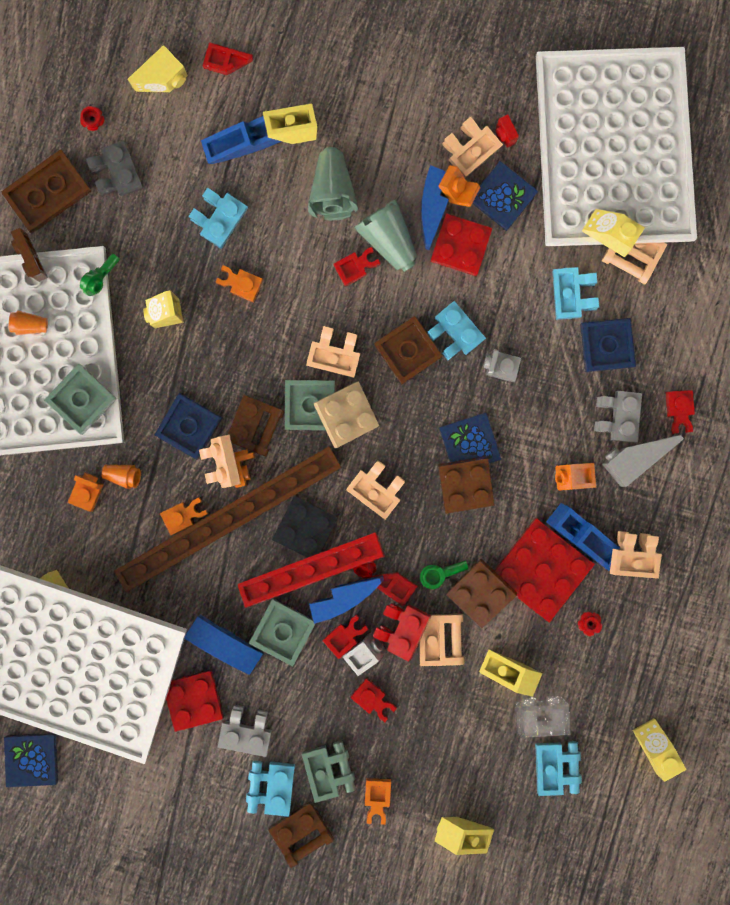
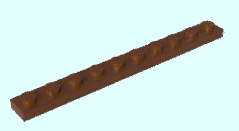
(227, 519)

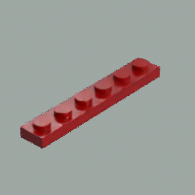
(311, 570)

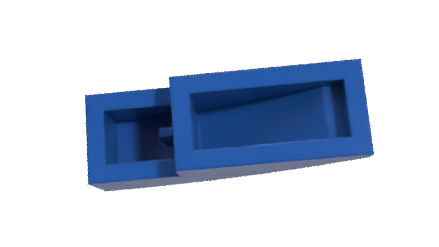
(237, 141)
(432, 205)
(582, 535)
(344, 598)
(223, 644)

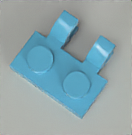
(223, 220)
(567, 293)
(459, 328)

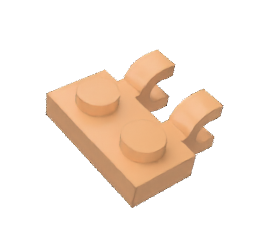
(474, 152)
(332, 358)
(222, 452)
(373, 493)
(636, 563)

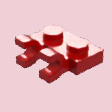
(408, 633)

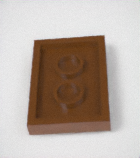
(46, 191)

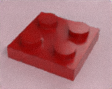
(461, 244)
(194, 701)

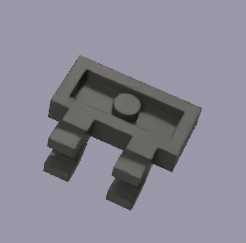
(121, 167)

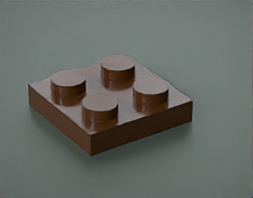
(408, 350)
(466, 484)
(481, 593)

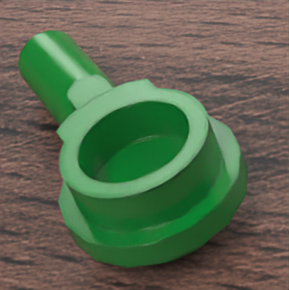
(92, 281)
(434, 576)

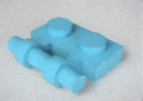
(550, 768)
(279, 788)

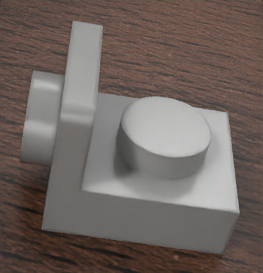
(502, 365)
(365, 654)

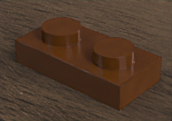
(24, 246)

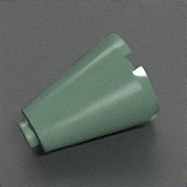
(332, 187)
(389, 236)

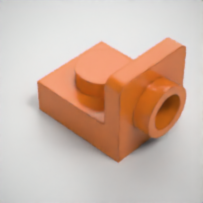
(457, 188)
(243, 470)
(575, 476)
(85, 492)

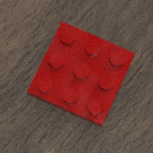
(543, 569)

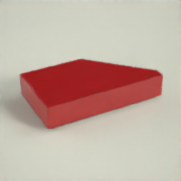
(224, 59)
(397, 587)

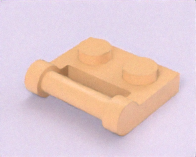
(646, 252)
(433, 641)

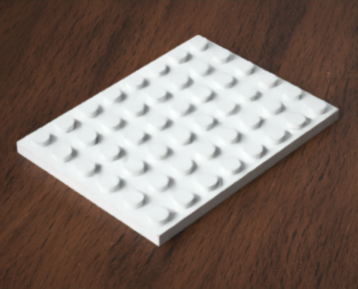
(615, 142)
(37, 363)
(83, 665)

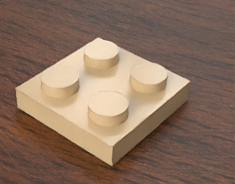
(346, 414)

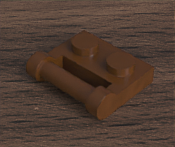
(247, 422)
(296, 827)

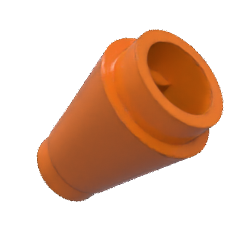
(27, 323)
(123, 475)

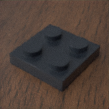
(304, 528)

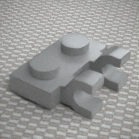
(625, 416)
(244, 737)

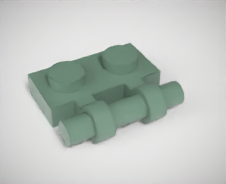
(321, 774)

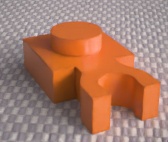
(243, 284)
(181, 517)
(377, 796)

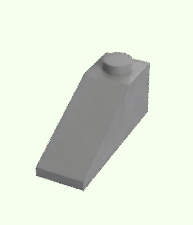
(632, 461)

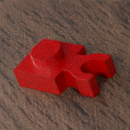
(352, 267)
(680, 405)
(342, 638)
(370, 697)

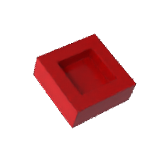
(506, 131)

